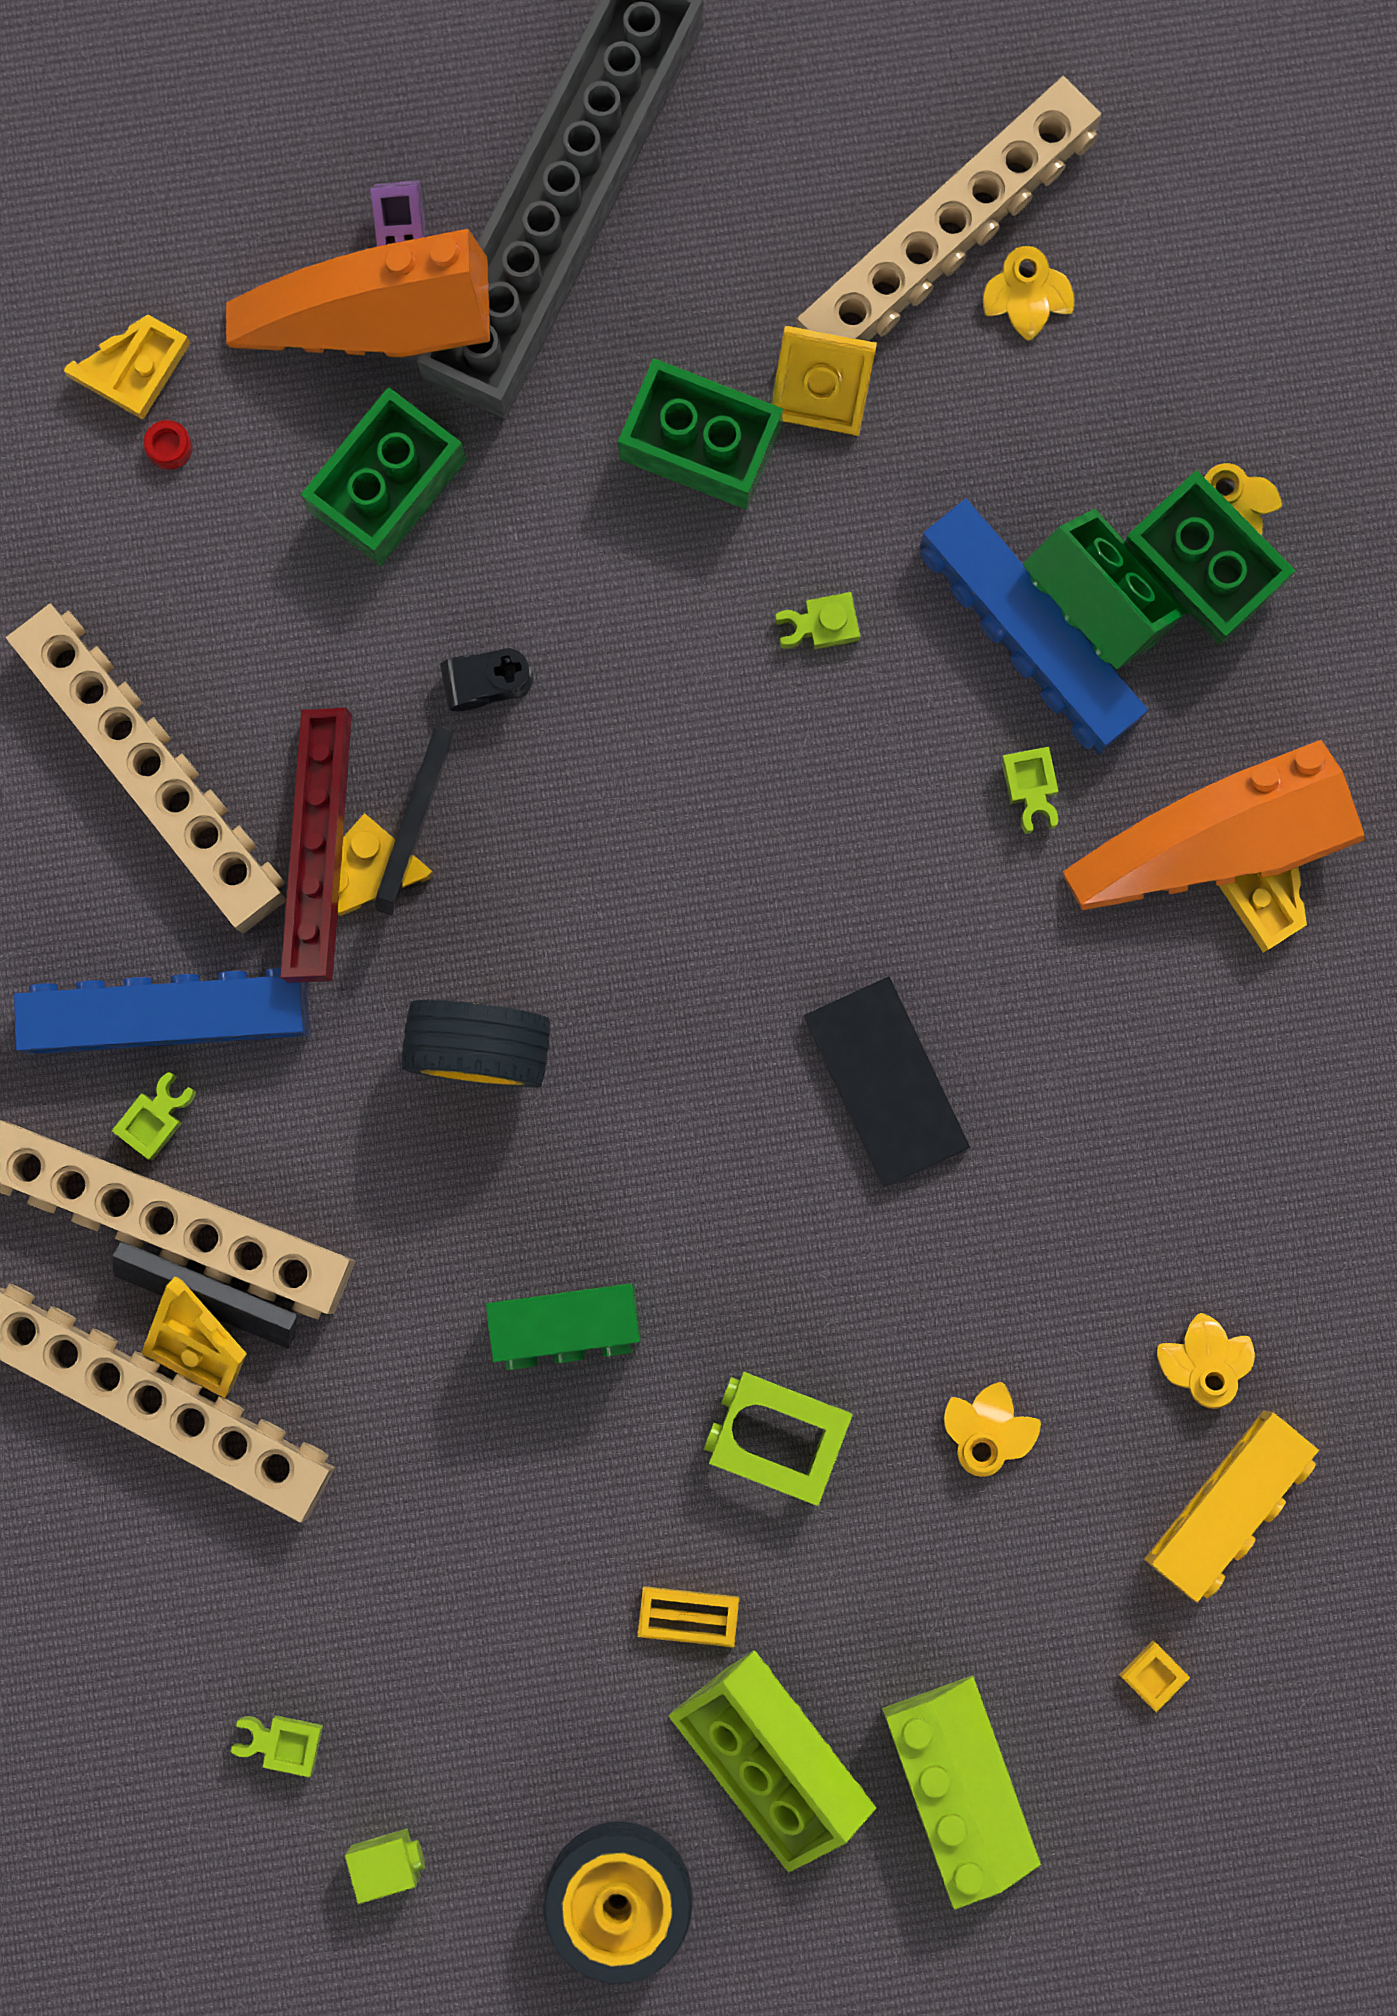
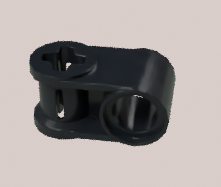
(479, 679)

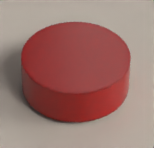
(168, 444)

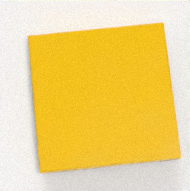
(823, 379)

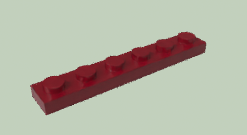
(316, 846)

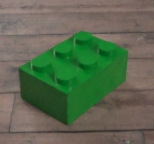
(700, 433)
(384, 476)
(1209, 557)
(1104, 588)
(564, 1325)

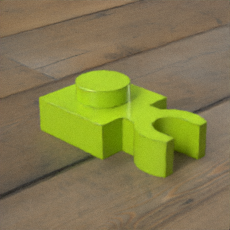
(828, 622)
(1031, 780)
(150, 1122)
(288, 1745)

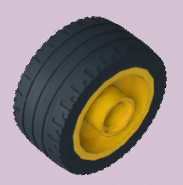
(476, 1043)
(608, 1939)

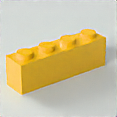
(1232, 1506)

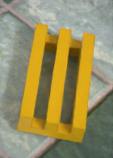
(729, 1620)

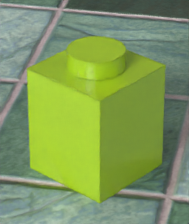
(384, 1865)

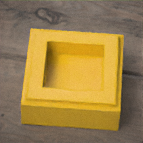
(1154, 1676)

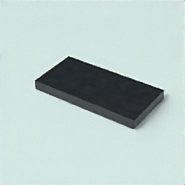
(886, 1081)

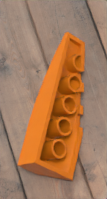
(380, 299)
(1238, 826)

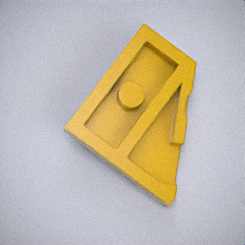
(363, 864)

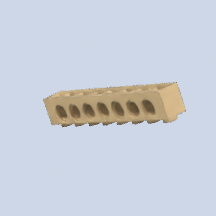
(1058, 112)
(39, 645)
(326, 1270)
(165, 1428)

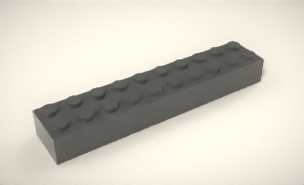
(567, 189)

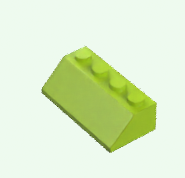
(773, 1763)
(962, 1791)

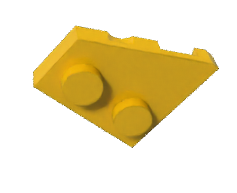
(132, 365)
(1268, 905)
(193, 1341)

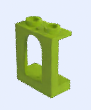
(757, 1391)

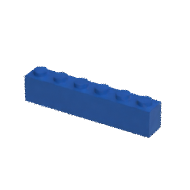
(1031, 627)
(159, 1014)

